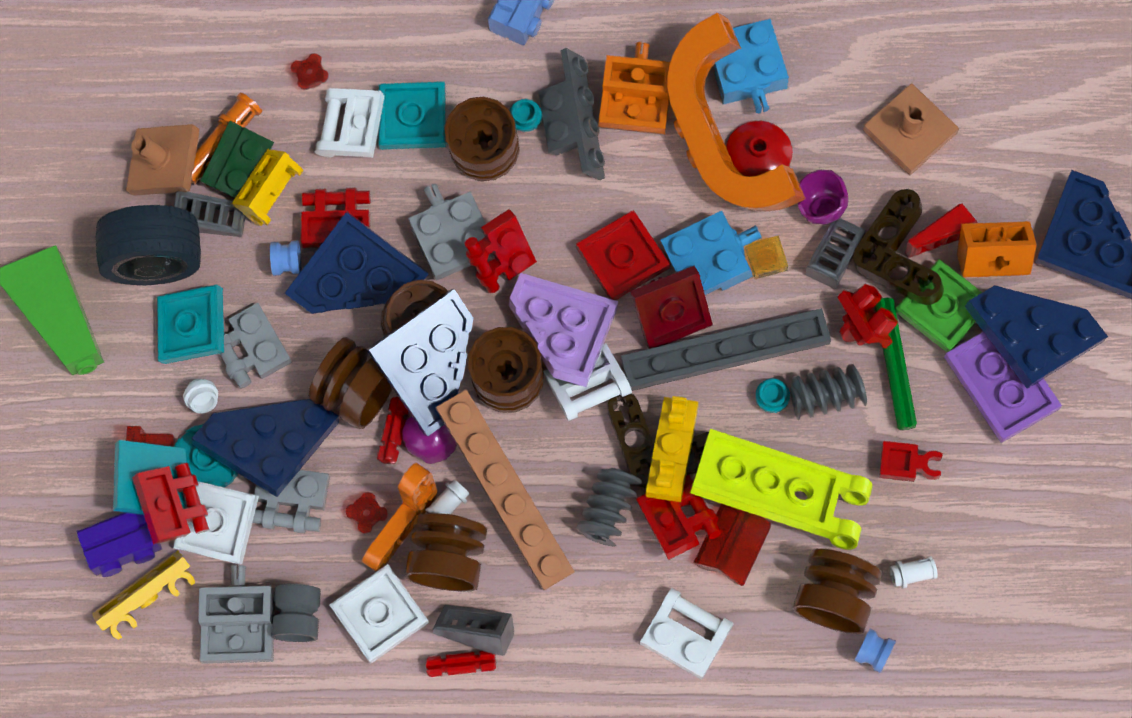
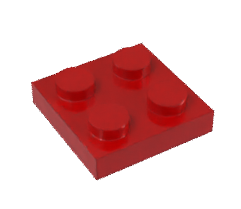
(622, 256)

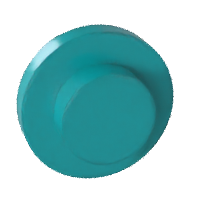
(526, 115)
(772, 395)

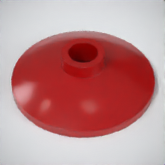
(755, 163)

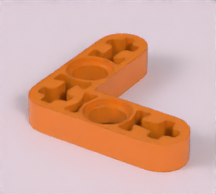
(417, 493)

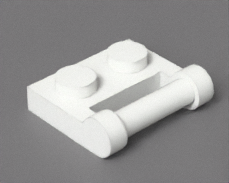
(359, 123)
(604, 370)
(681, 644)

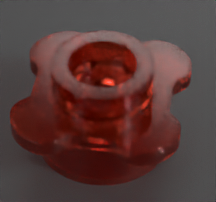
(311, 80)
(366, 502)

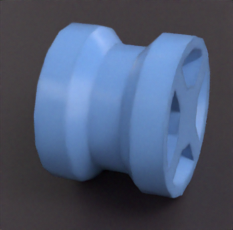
(285, 258)
(875, 650)

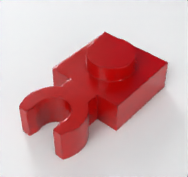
(902, 462)

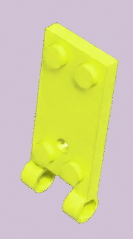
(766, 484)

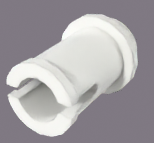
(449, 499)
(913, 572)

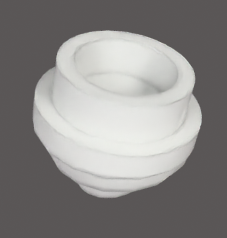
(201, 396)

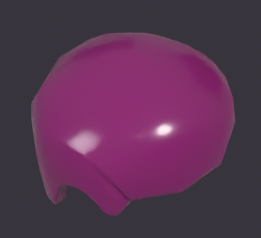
(824, 197)
(429, 448)

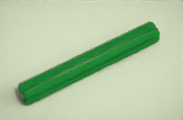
(898, 374)

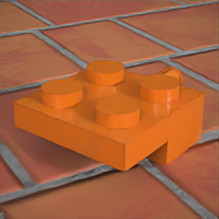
(635, 93)

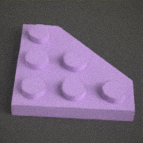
(564, 324)

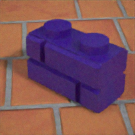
(117, 543)

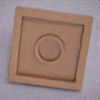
(910, 129)
(162, 159)

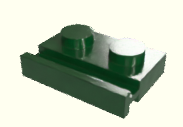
(235, 159)

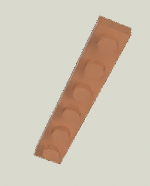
(505, 490)

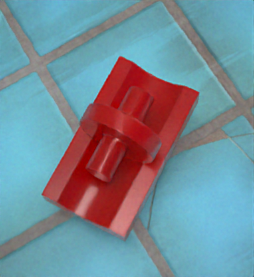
(861, 322)

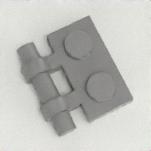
(260, 343)
(305, 491)

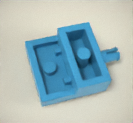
(753, 68)
(713, 250)

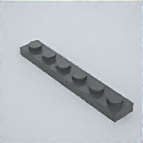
(726, 349)

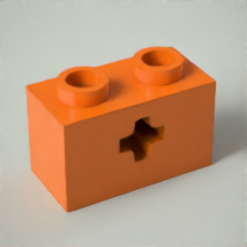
(996, 249)

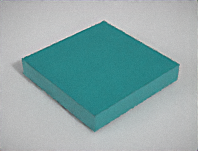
(413, 115)
(190, 324)
(138, 458)

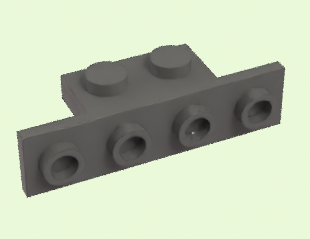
(570, 116)

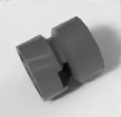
(296, 611)

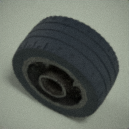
(148, 245)

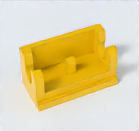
(265, 185)

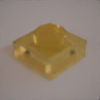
(766, 257)

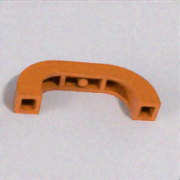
(694, 121)

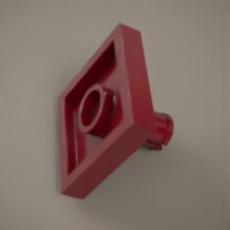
(671, 307)

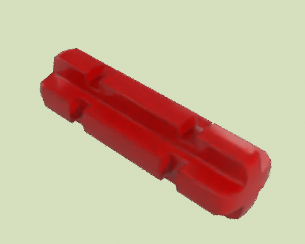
(392, 432)
(460, 663)

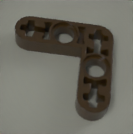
(886, 251)
(636, 456)

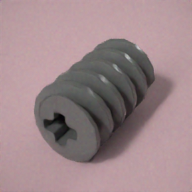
(827, 390)
(607, 504)

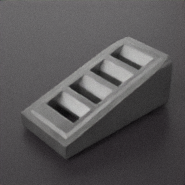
(199, 201)
(827, 275)
(488, 630)

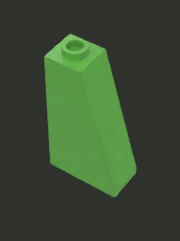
(50, 302)

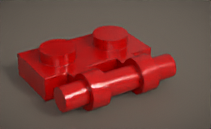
(319, 223)
(508, 246)
(163, 506)
(670, 524)

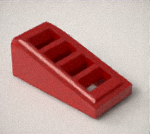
(940, 232)

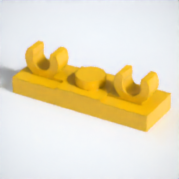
(672, 449)
(142, 593)

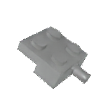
(445, 229)
(236, 622)

